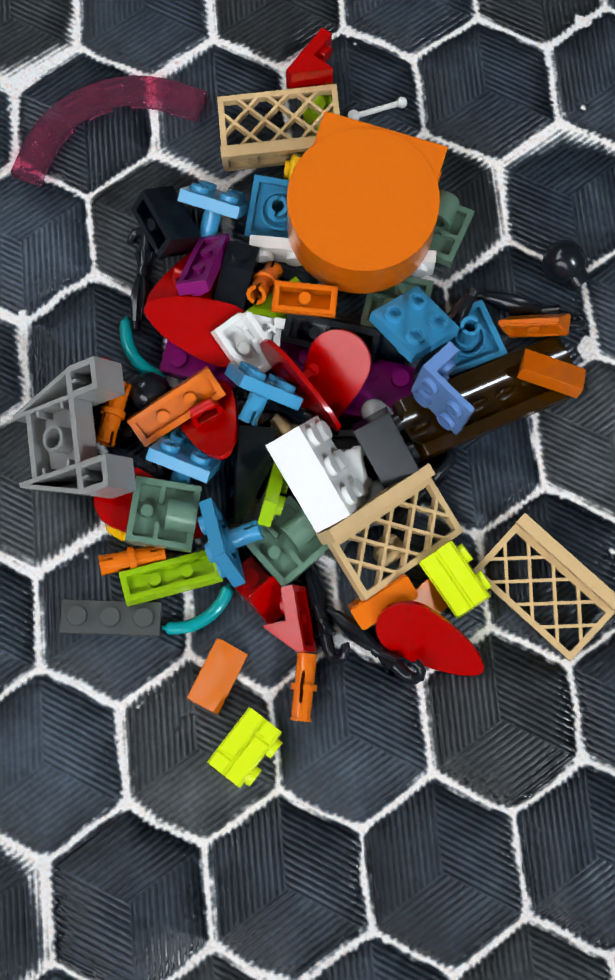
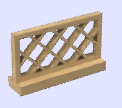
(276, 151)
(372, 511)
(566, 565)

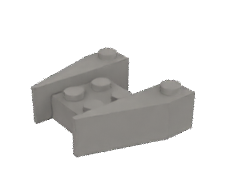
(64, 433)

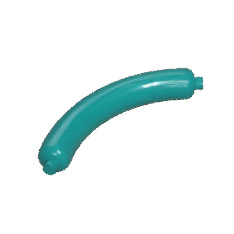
(131, 351)
(204, 618)

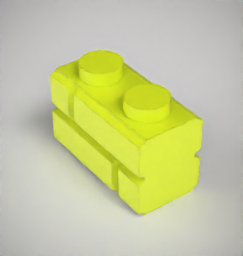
(456, 579)
(245, 748)

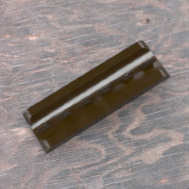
(493, 393)

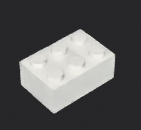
(317, 473)

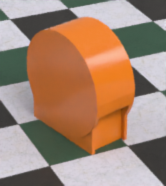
(363, 204)

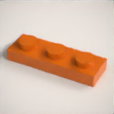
(173, 407)

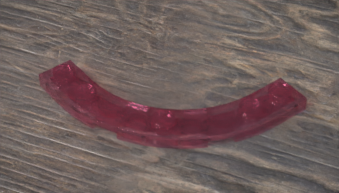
(94, 101)

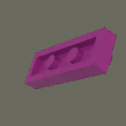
(203, 265)

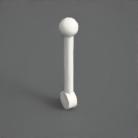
(401, 102)

